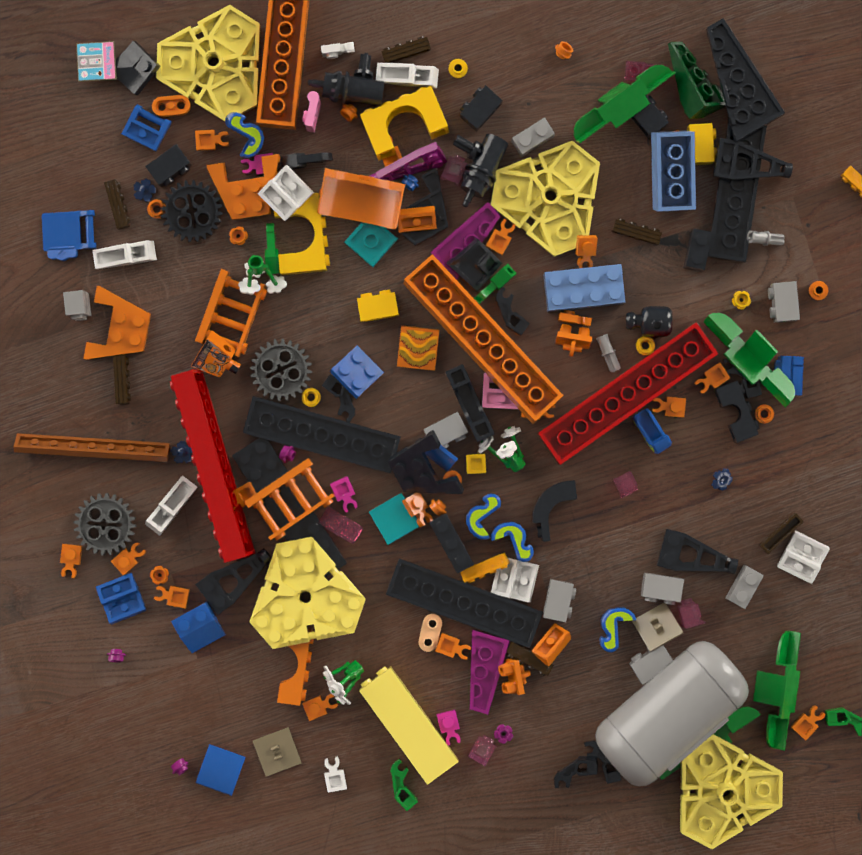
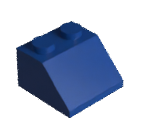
(198, 627)

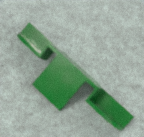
(621, 102)
(751, 357)
(780, 689)
(736, 721)

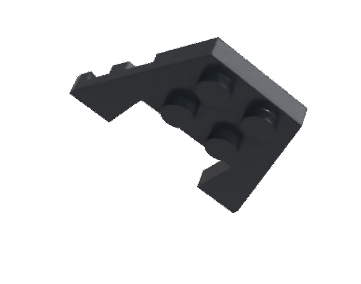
(435, 199)
(415, 471)

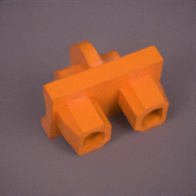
(571, 341)
(516, 676)

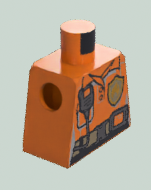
(216, 356)

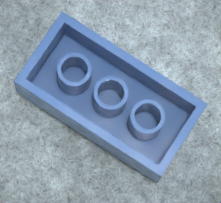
(673, 170)
(584, 288)

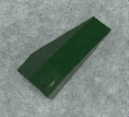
(695, 90)

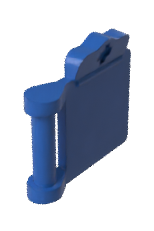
(63, 234)

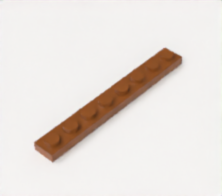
(92, 447)

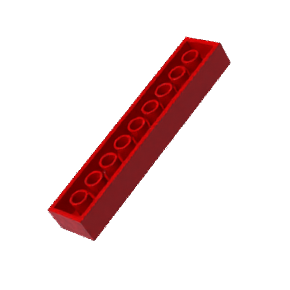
(627, 393)
(212, 465)

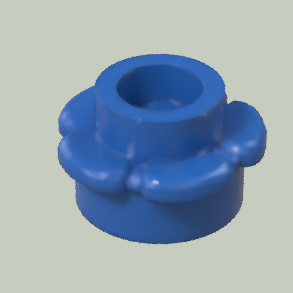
(410, 182)

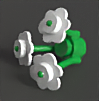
(256, 267)
(514, 460)
(352, 672)

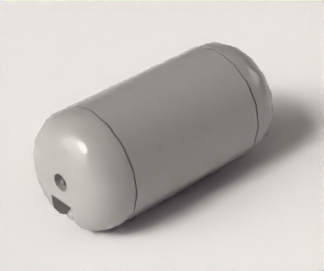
(672, 714)

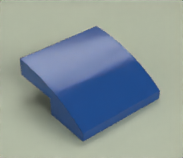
(442, 458)
(121, 598)
(220, 770)

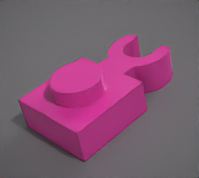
(255, 165)
(343, 490)
(449, 723)

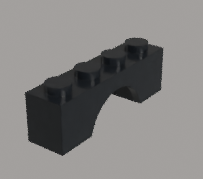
(469, 403)

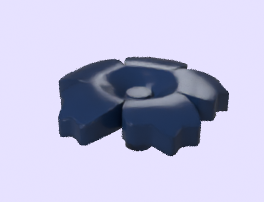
(144, 190)
(182, 451)
(722, 479)

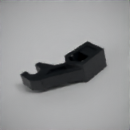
(300, 160)
(505, 308)
(749, 392)
(346, 402)
(573, 768)
(613, 776)

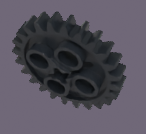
(173, 214)

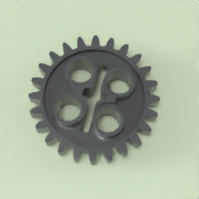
(288, 386)
(105, 506)

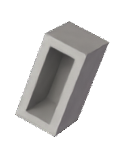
(533, 137)
(784, 302)
(77, 305)
(449, 429)
(744, 586)
(662, 587)
(558, 600)
(650, 663)

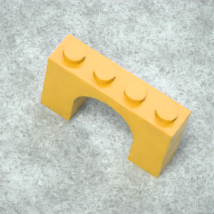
(421, 102)
(314, 257)

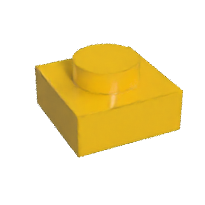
(476, 463)

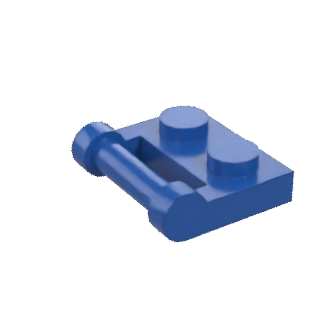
(142, 133)

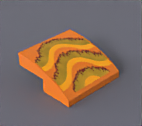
(418, 348)

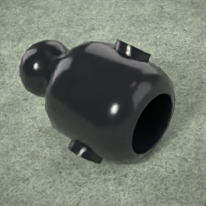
(653, 321)

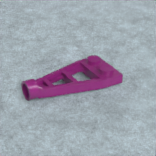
(430, 154)

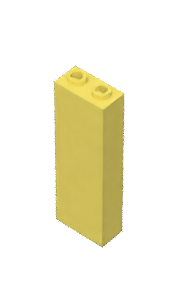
(408, 724)

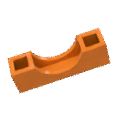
(292, 690)

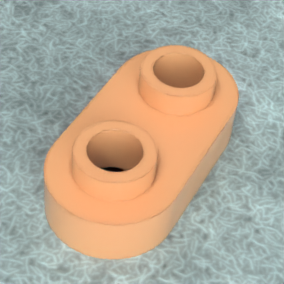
(429, 632)

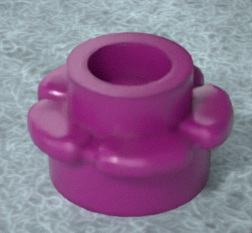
(287, 454)
(116, 656)
(498, 733)
(179, 766)

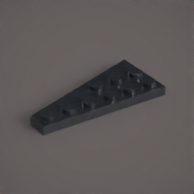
(744, 91)

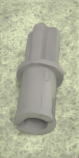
(765, 238)
(608, 353)

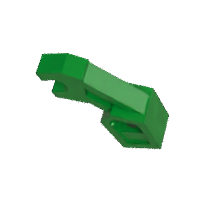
(271, 252)
(497, 282)
(855, 720)
(398, 785)

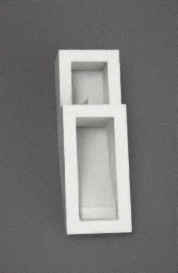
(407, 74)
(124, 254)
(171, 505)

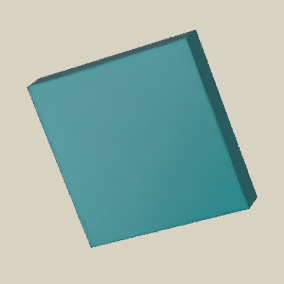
(371, 242)
(393, 519)

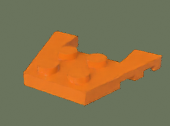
(242, 196)
(126, 331)

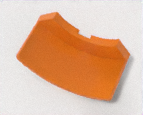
(360, 198)

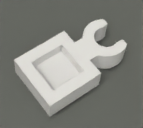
(333, 50)
(334, 778)

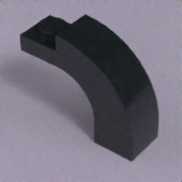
(547, 500)

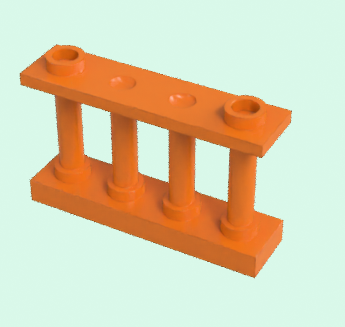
(218, 298)
(289, 481)

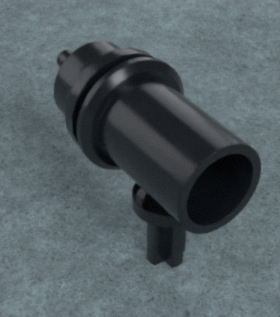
(355, 88)
(486, 159)

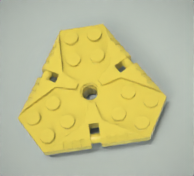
(224, 87)
(522, 191)
(282, 614)
(712, 771)

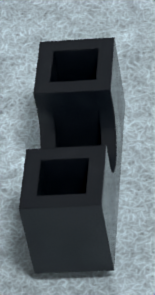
(744, 426)
(451, 543)

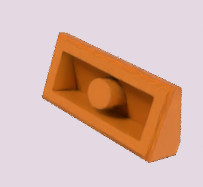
(417, 219)
(551, 644)

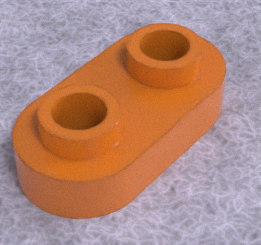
(171, 104)

